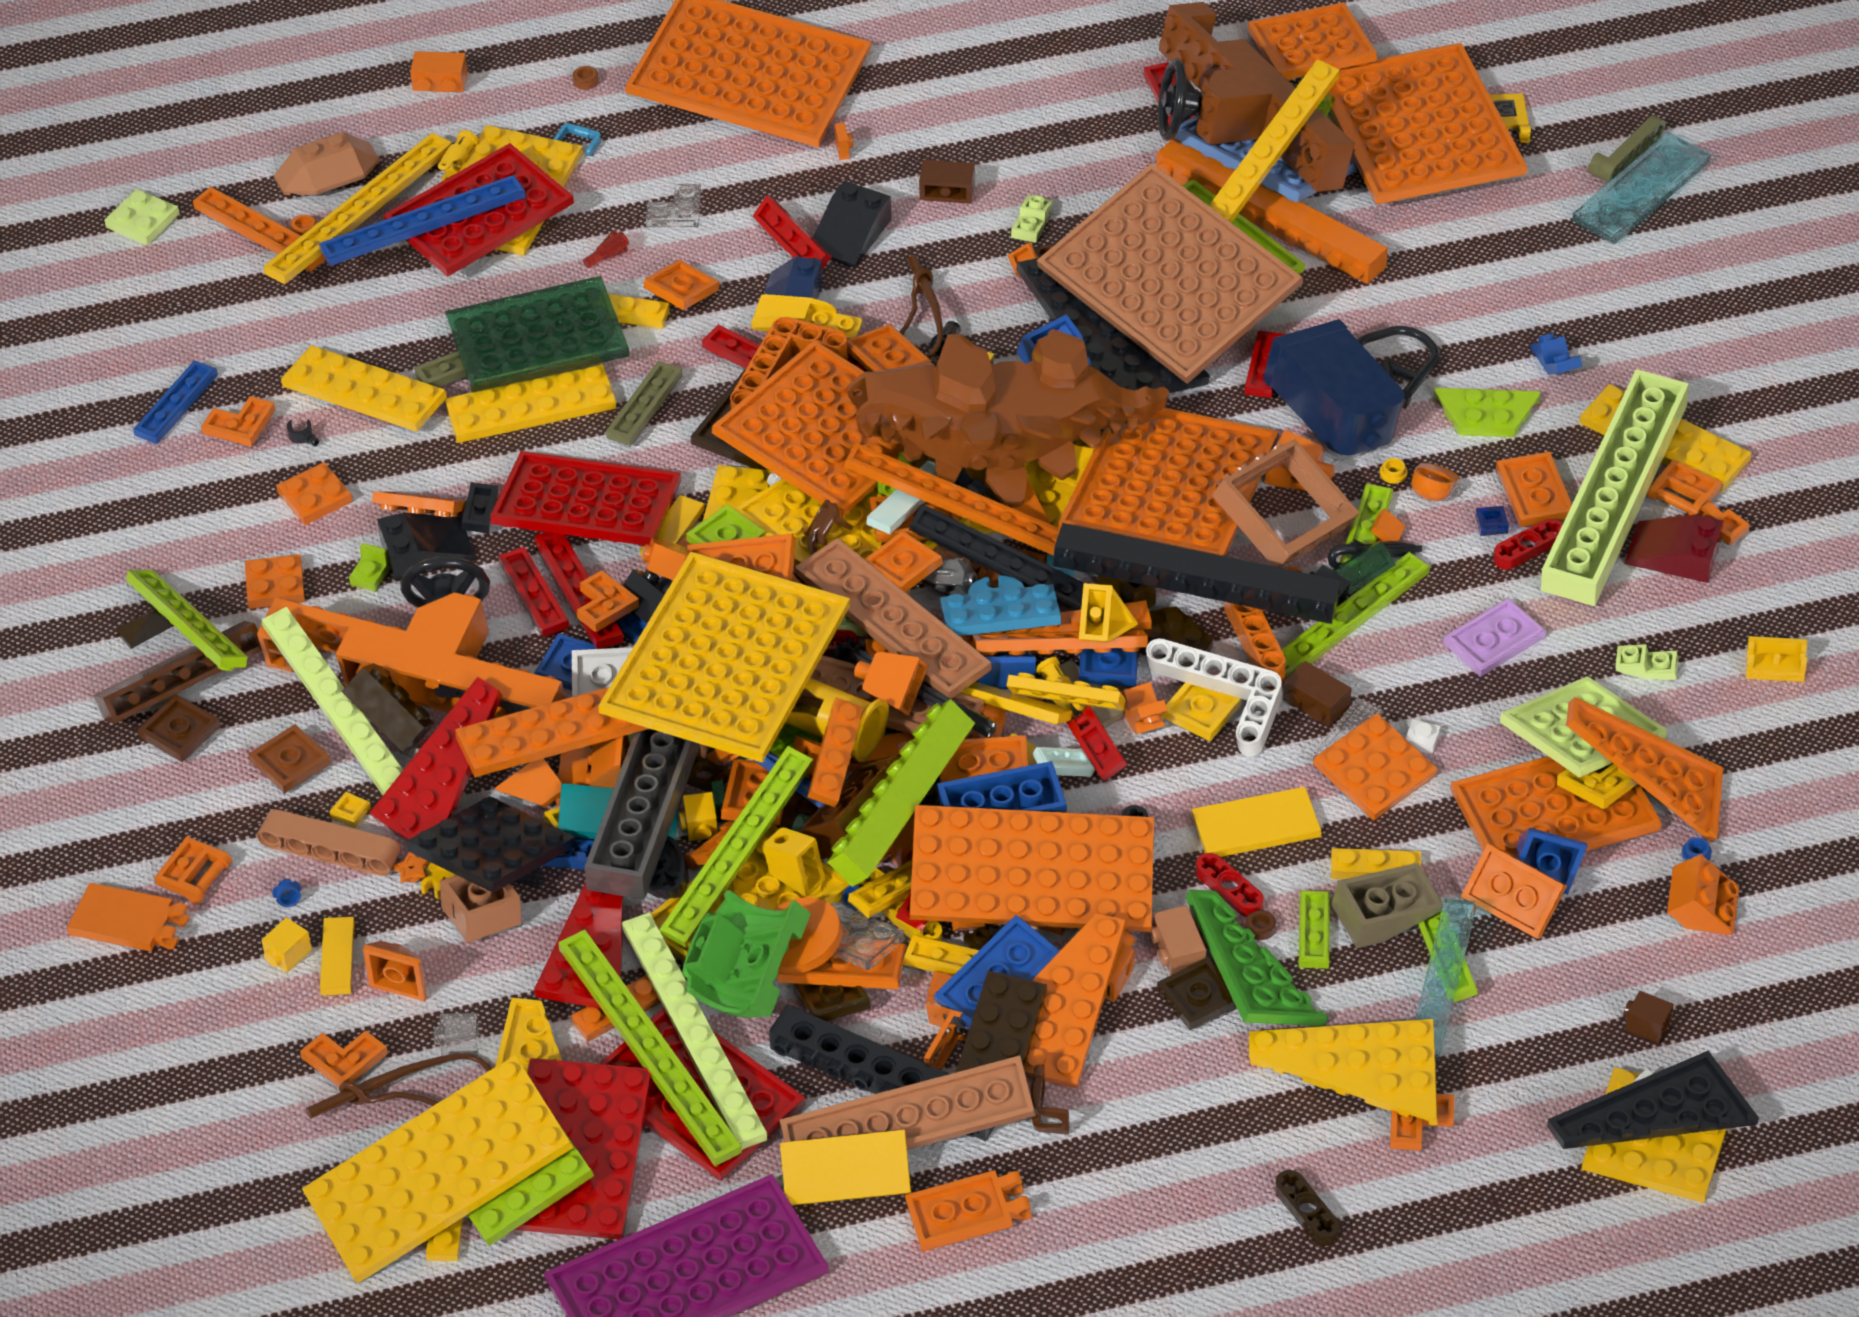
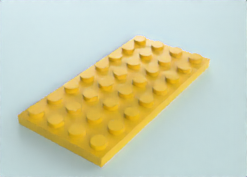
(436, 1168)

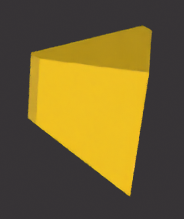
(1103, 614)

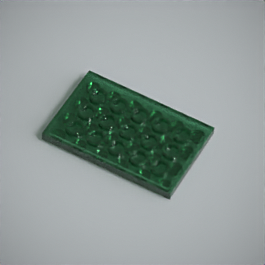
(536, 333)

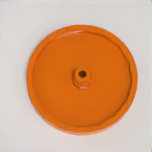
(819, 938)

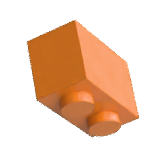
(438, 71)

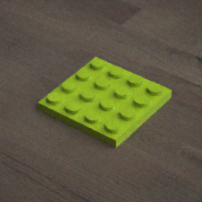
(530, 1196)

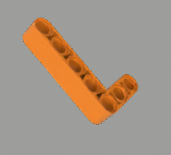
(784, 340)
(1257, 637)

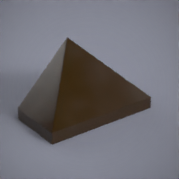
(143, 628)

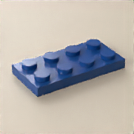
(1013, 951)

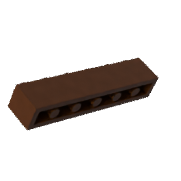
(169, 676)

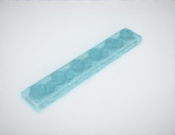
(1445, 966)

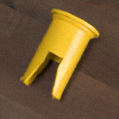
(871, 724)

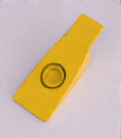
(805, 309)

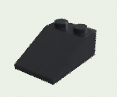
(853, 222)
(422, 537)

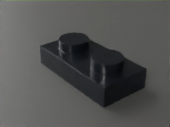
(479, 507)

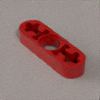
(1521, 553)
(1227, 873)

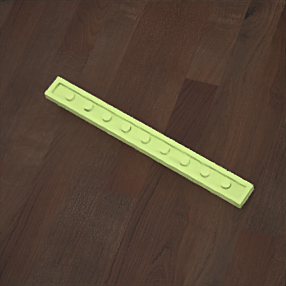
(694, 1030)

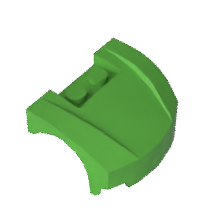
(739, 955)

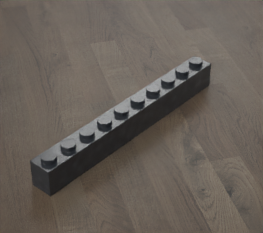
(1197, 573)

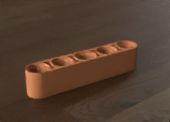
(329, 842)

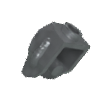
(952, 577)

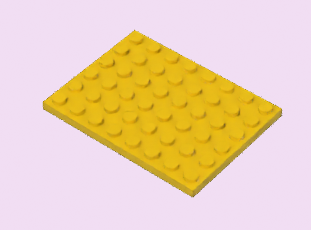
(725, 656)

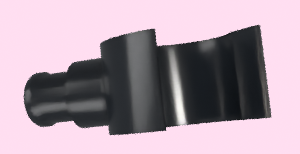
(302, 436)

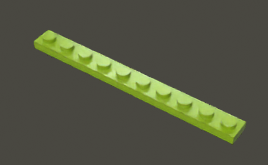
(650, 1048)

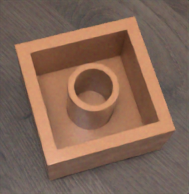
(477, 910)

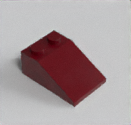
(1677, 546)

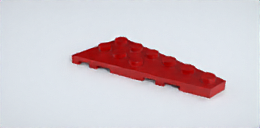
(438, 772)
(602, 919)

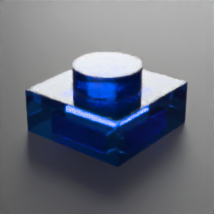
(1491, 520)

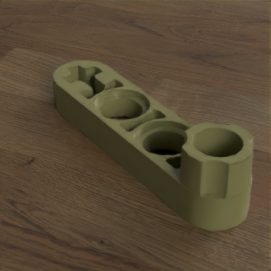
(1641, 140)

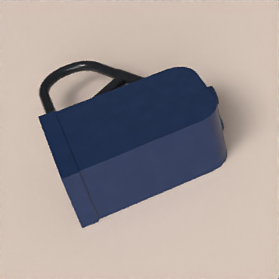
(1341, 387)

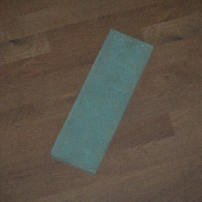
(1641, 188)

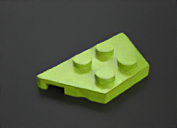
(1486, 410)

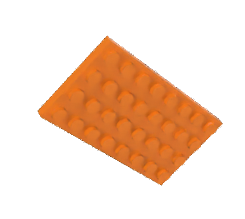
(1031, 865)

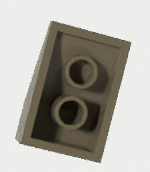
(1384, 903)

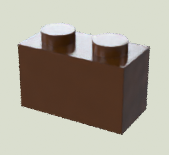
(947, 181)
(1317, 694)

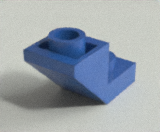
(1554, 354)

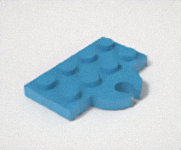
(1000, 608)

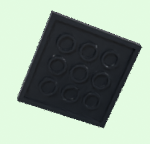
(491, 844)

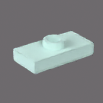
(1065, 760)

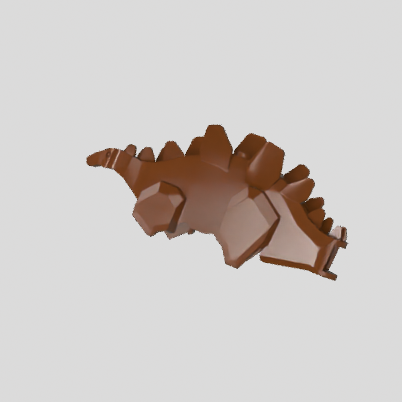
(999, 412)

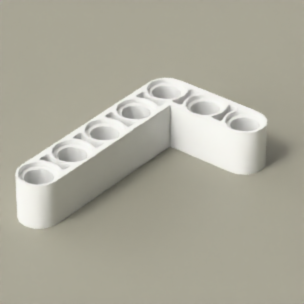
(1224, 683)

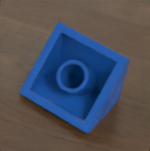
(1006, 664)
(1551, 854)

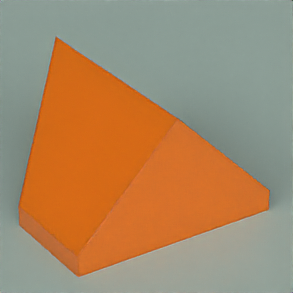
(533, 783)

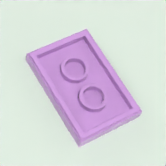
(1494, 637)

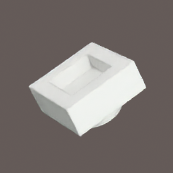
(1423, 736)

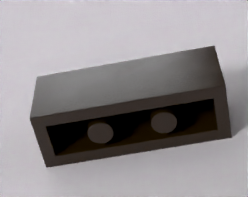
(388, 706)

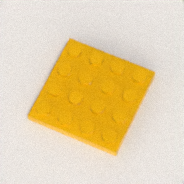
(1668, 1164)

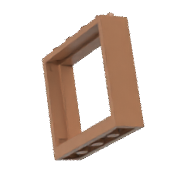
(1313, 480)

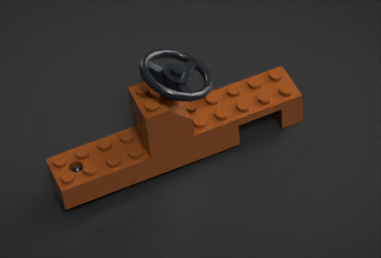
(1239, 97)

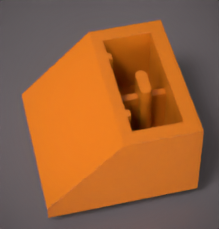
(1703, 897)

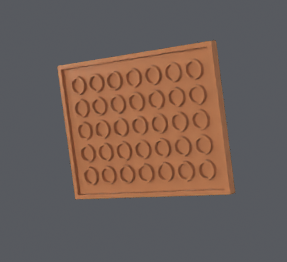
(1169, 272)

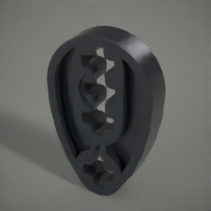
(673, 870)

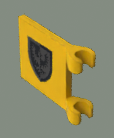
(1513, 113)

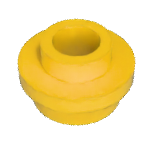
(1393, 471)

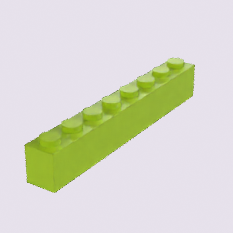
(897, 795)

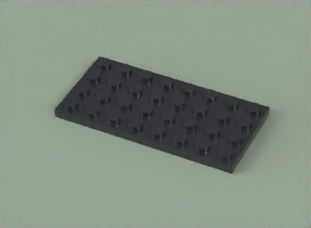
(1105, 345)

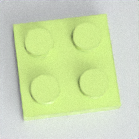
(142, 217)

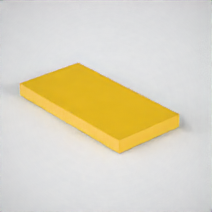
(1256, 822)
(845, 1167)

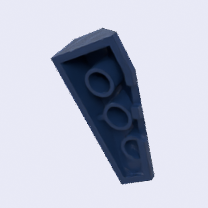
(796, 278)

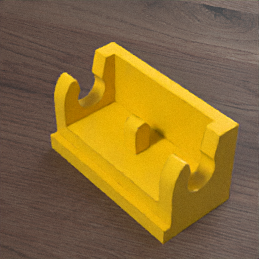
(1776, 659)

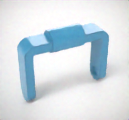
(582, 132)

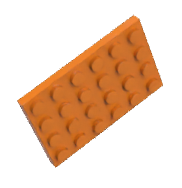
(1527, 796)

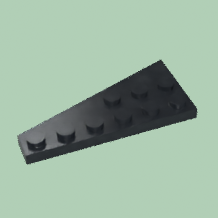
(1668, 1103)

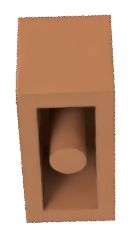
(1177, 939)

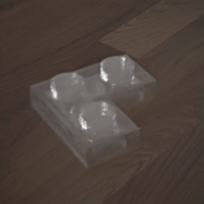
(680, 213)

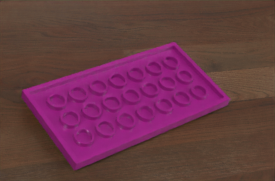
(696, 1262)

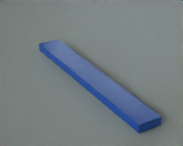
(421, 220)

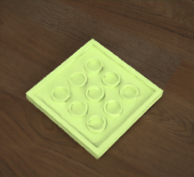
(1545, 717)

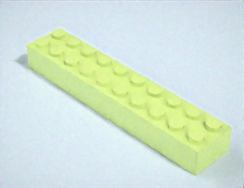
(1614, 488)

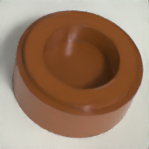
(585, 77)

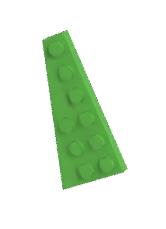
(1251, 973)

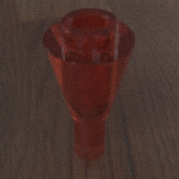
(612, 245)

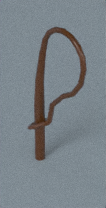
(923, 284)
(354, 1091)

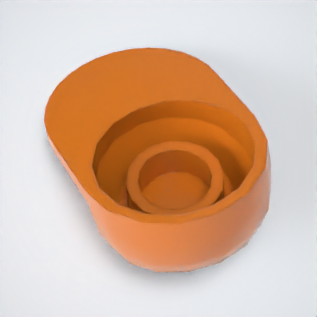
(1433, 481)

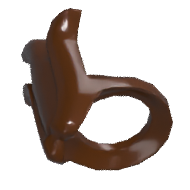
(822, 523)

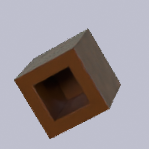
(1648, 1016)

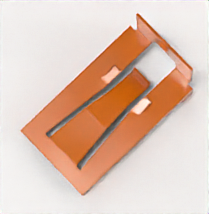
(948, 1042)

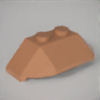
(326, 165)

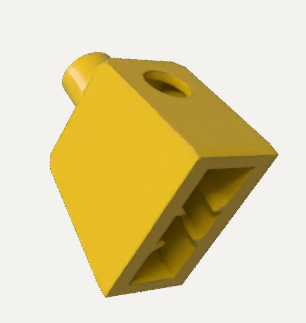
(793, 859)

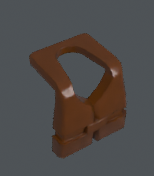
(1037, 1097)

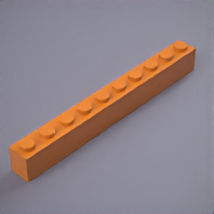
(1284, 218)

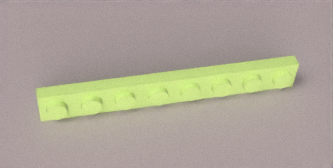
(328, 694)

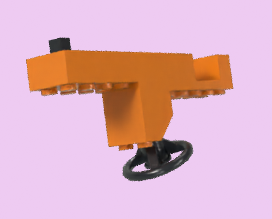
(437, 651)

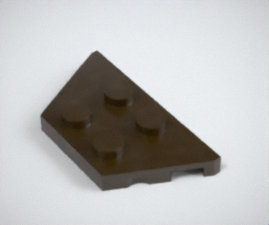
(1179, 628)

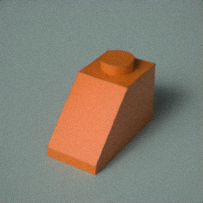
(664, 557)

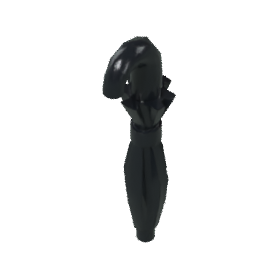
(1395, 549)

